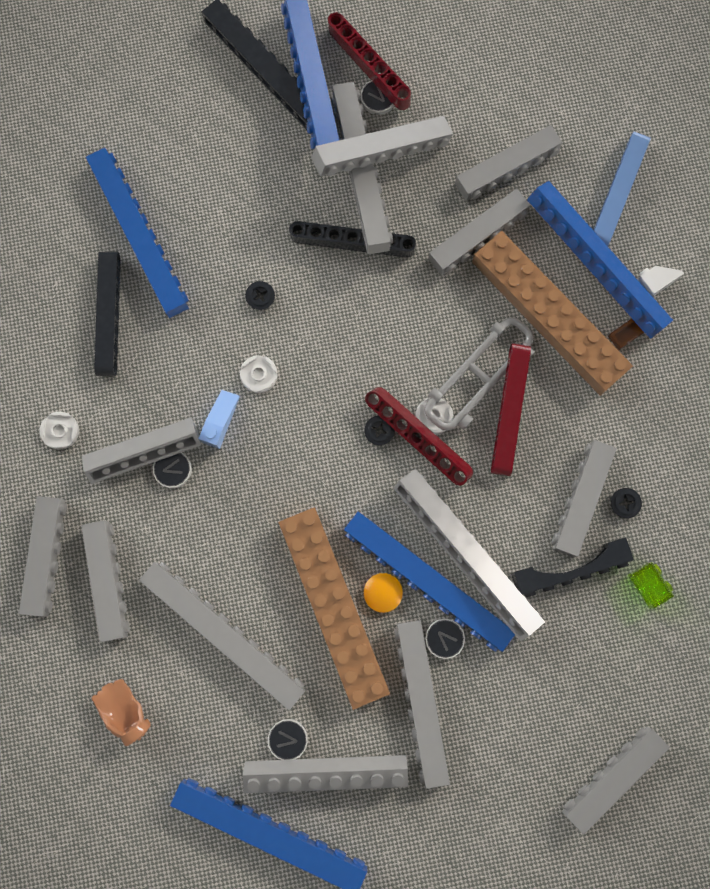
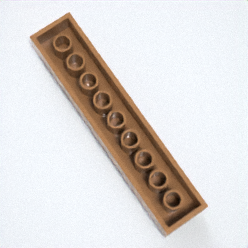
(551, 313)
(334, 608)

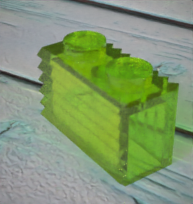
(651, 585)

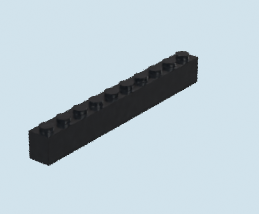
(255, 57)

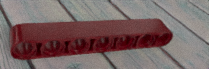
(369, 61)
(510, 409)
(428, 437)

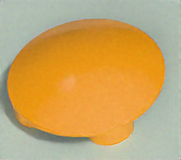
(383, 592)

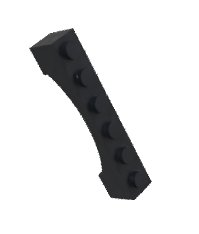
(614, 554)

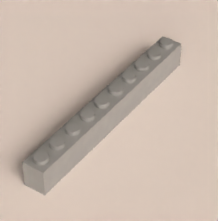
(363, 179)
(468, 555)
(223, 635)

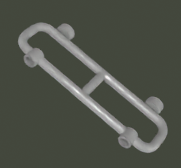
(463, 419)

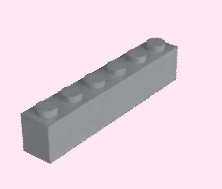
(508, 163)
(478, 232)
(140, 450)
(584, 498)
(42, 556)
(105, 581)
(615, 779)

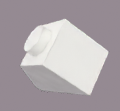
(658, 278)

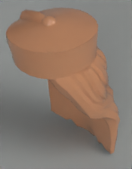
(121, 712)

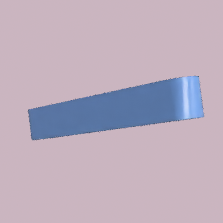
(621, 186)

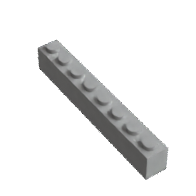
(381, 146)
(423, 704)
(325, 774)

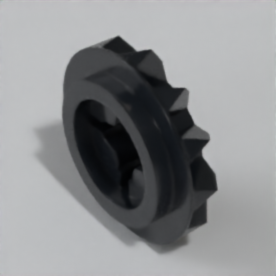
(263, 288)
(370, 433)
(630, 495)

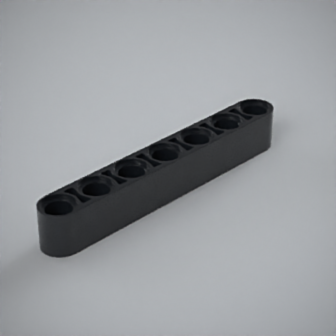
(344, 234)
(107, 314)

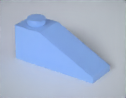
(219, 419)

